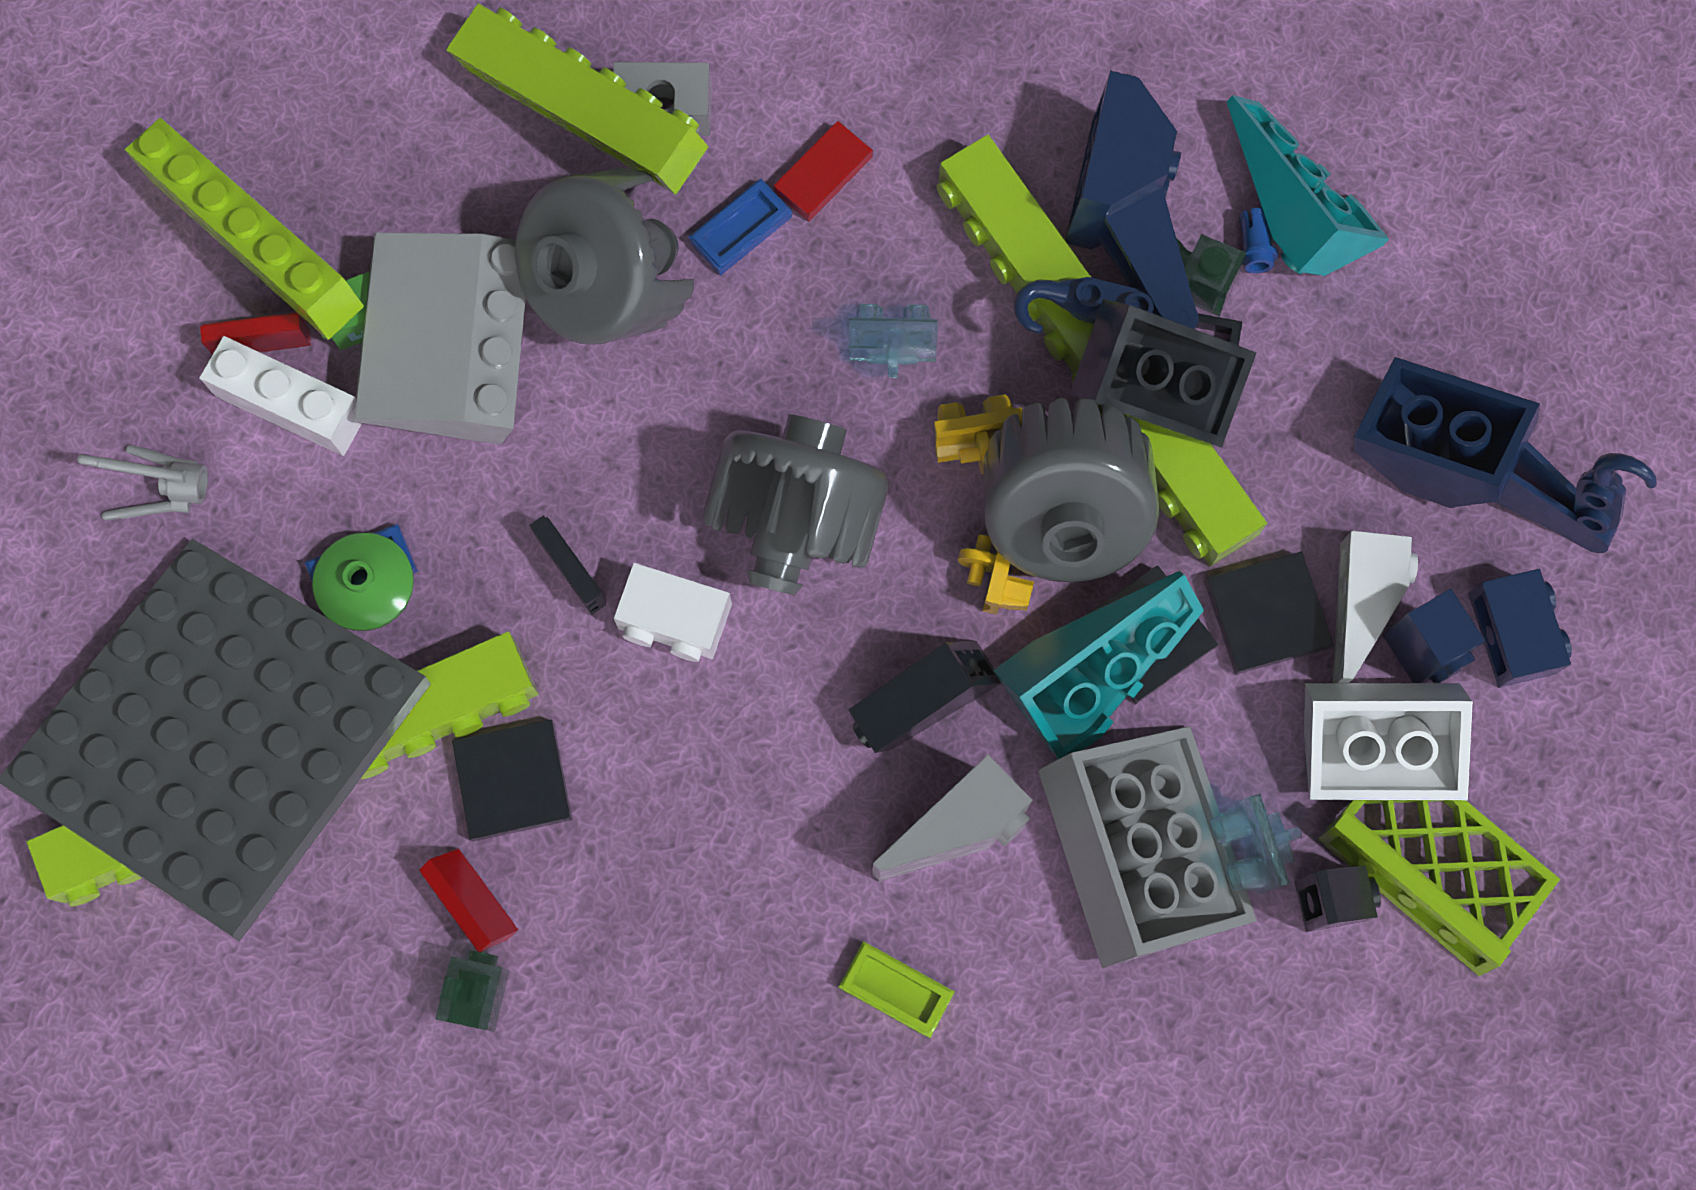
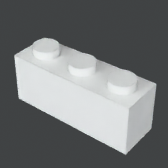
(282, 395)

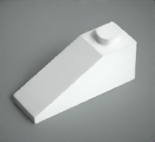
(1370, 585)

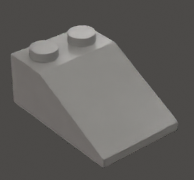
(965, 821)

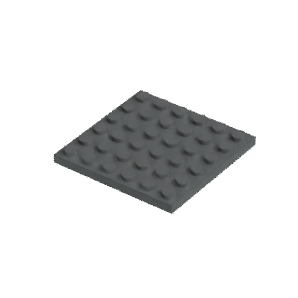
(215, 737)

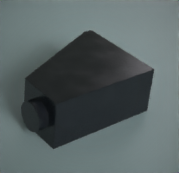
(923, 695)

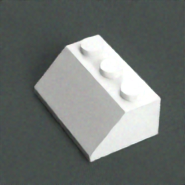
(1387, 741)

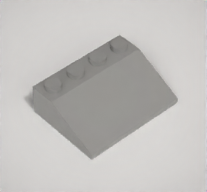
(442, 335)
(1144, 845)

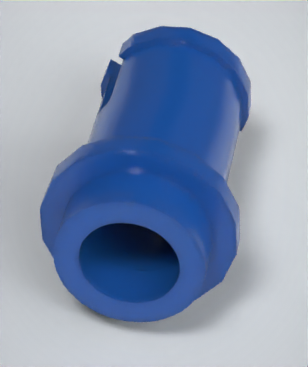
(1257, 242)

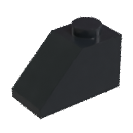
(1337, 897)

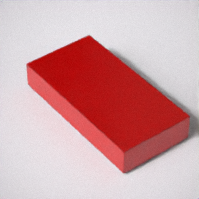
(823, 171)
(259, 333)
(468, 900)

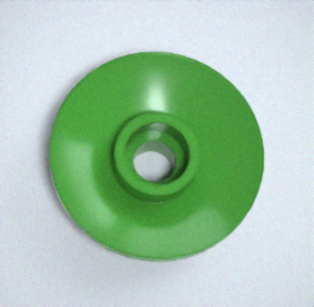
(379, 597)

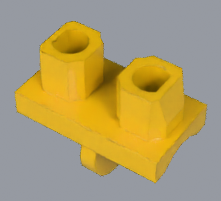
(968, 436)
(1003, 590)

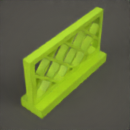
(1423, 897)

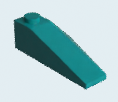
(1304, 215)
(1084, 670)

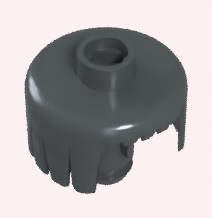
(595, 260)
(1070, 491)
(797, 498)

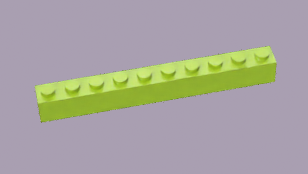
(1028, 248)
(460, 696)

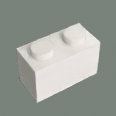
(672, 613)

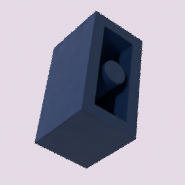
(1520, 627)
(1435, 639)

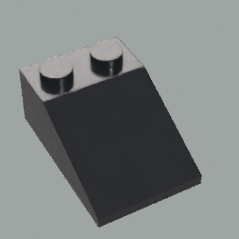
(1163, 372)

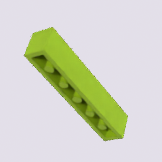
(578, 97)
(245, 228)

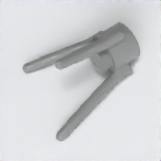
(178, 479)

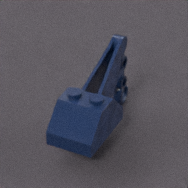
(1125, 211)
(1472, 447)

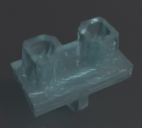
(893, 339)
(1262, 842)

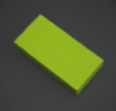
(896, 989)

